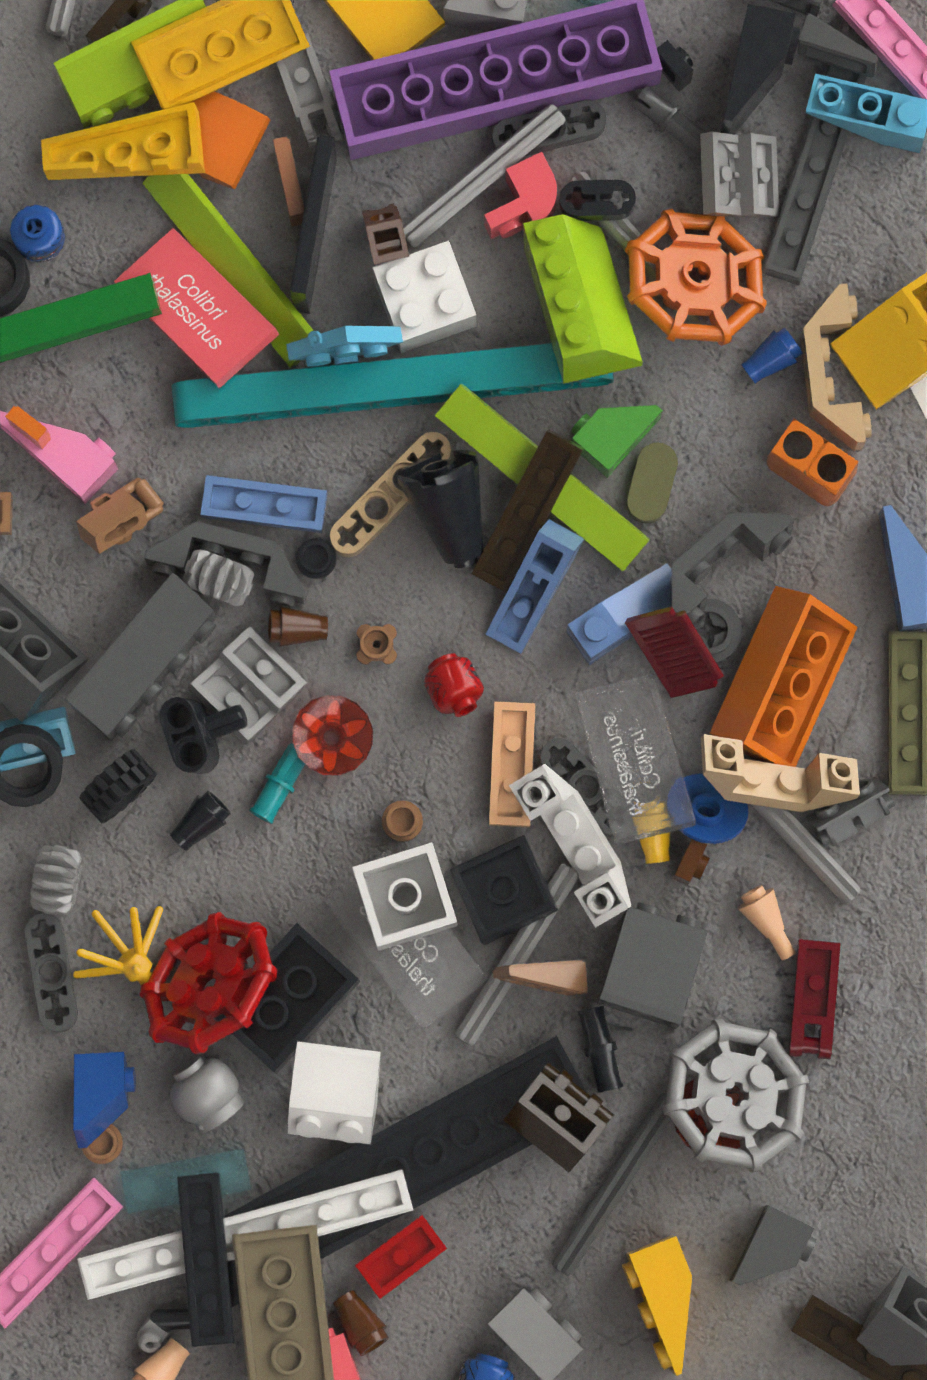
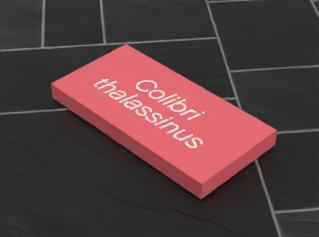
(202, 309)

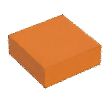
(28, 426)

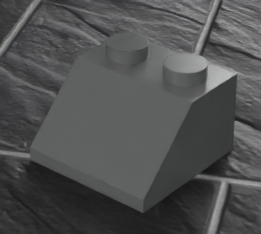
(898, 1322)

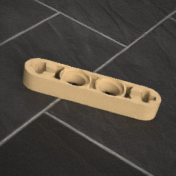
(384, 490)

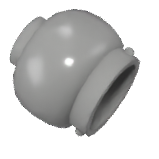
(205, 1093)

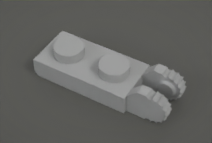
(308, 92)

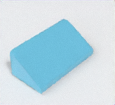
(24, 754)

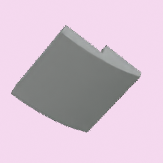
(739, 175)
(249, 676)

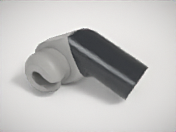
(159, 1325)

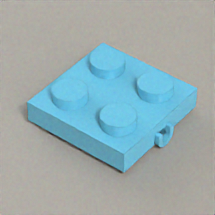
(344, 344)

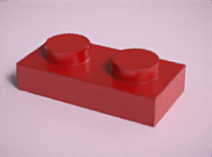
(401, 1257)

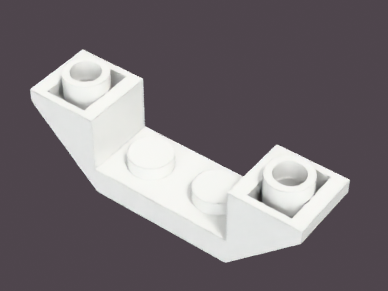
(580, 839)

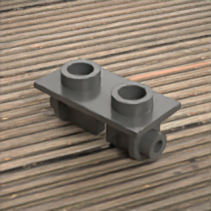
(835, 821)

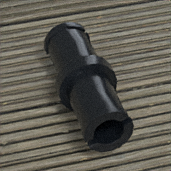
(600, 1049)

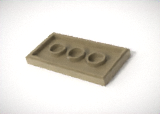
(283, 1304)

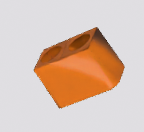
(811, 484)

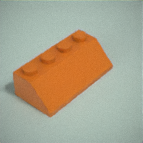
(784, 677)

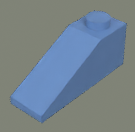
(906, 571)
(534, 585)
(604, 625)

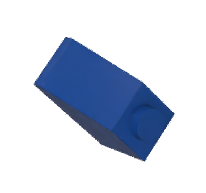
(99, 1093)

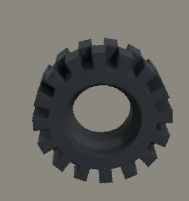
(117, 786)

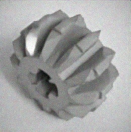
(218, 577)
(56, 880)

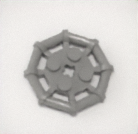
(756, 1084)

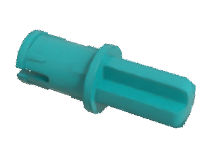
(278, 786)

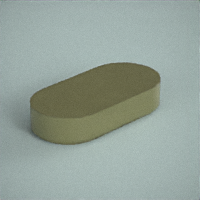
(652, 482)

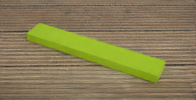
(228, 255)
(512, 453)

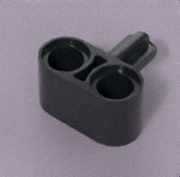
(199, 730)

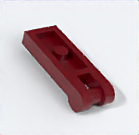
(814, 997)

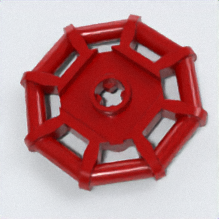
(233, 994)

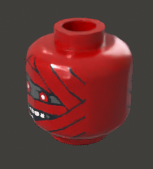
(453, 685)

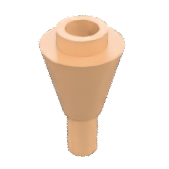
(763, 912)

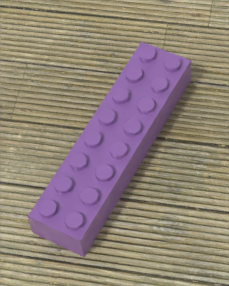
(495, 76)

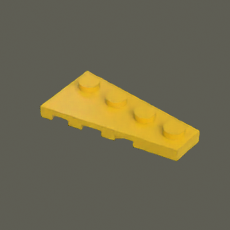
(136, 146)

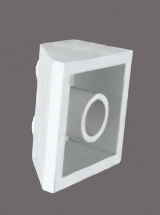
(334, 1093)

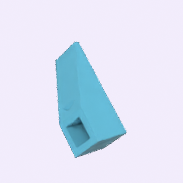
(870, 112)

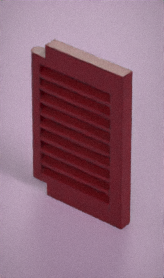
(675, 651)

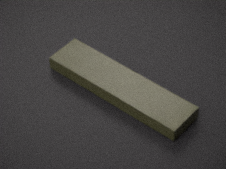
(907, 713)

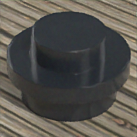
(316, 558)

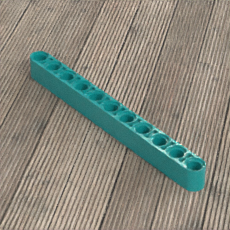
(371, 385)

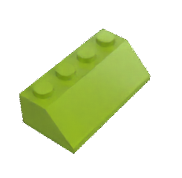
(108, 71)
(580, 298)

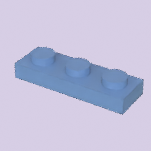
(264, 504)

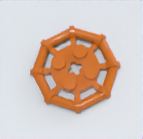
(683, 293)

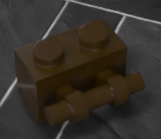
(559, 1117)

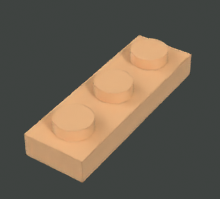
(510, 760)

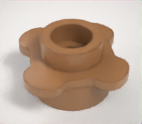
(384, 635)

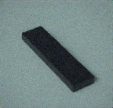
(205, 1259)

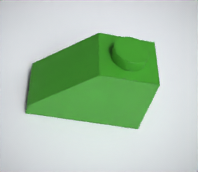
(613, 434)

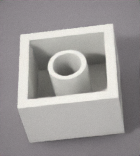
(425, 296)
(405, 896)

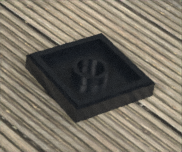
(504, 890)

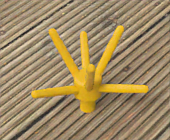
(133, 961)

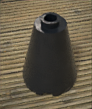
(448, 504)

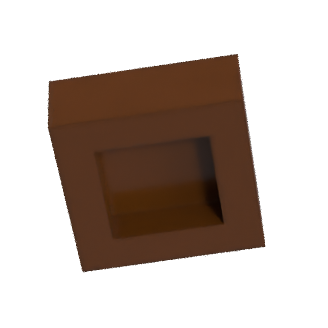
(692, 863)

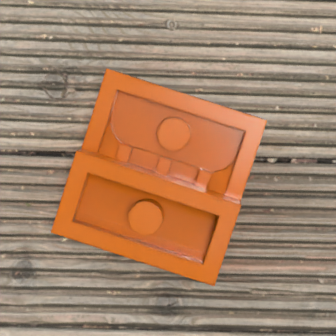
(228, 137)

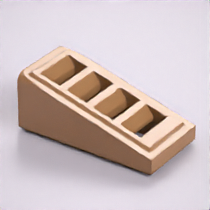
(557, 977)

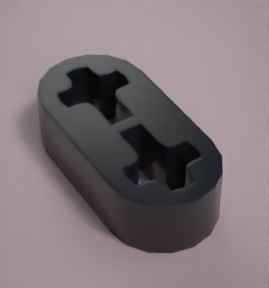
(597, 190)

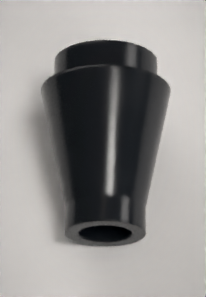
(200, 820)

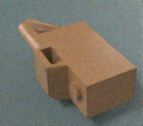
(119, 515)

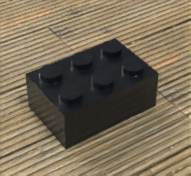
(299, 1001)

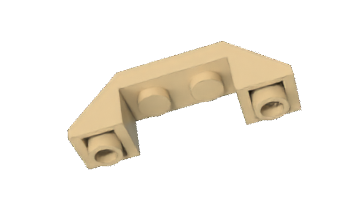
(841, 420)
(822, 784)

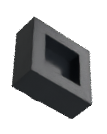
(675, 65)

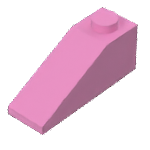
(70, 458)

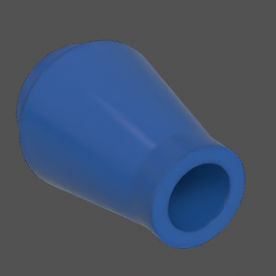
(773, 355)

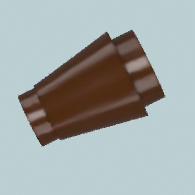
(295, 627)
(361, 1325)

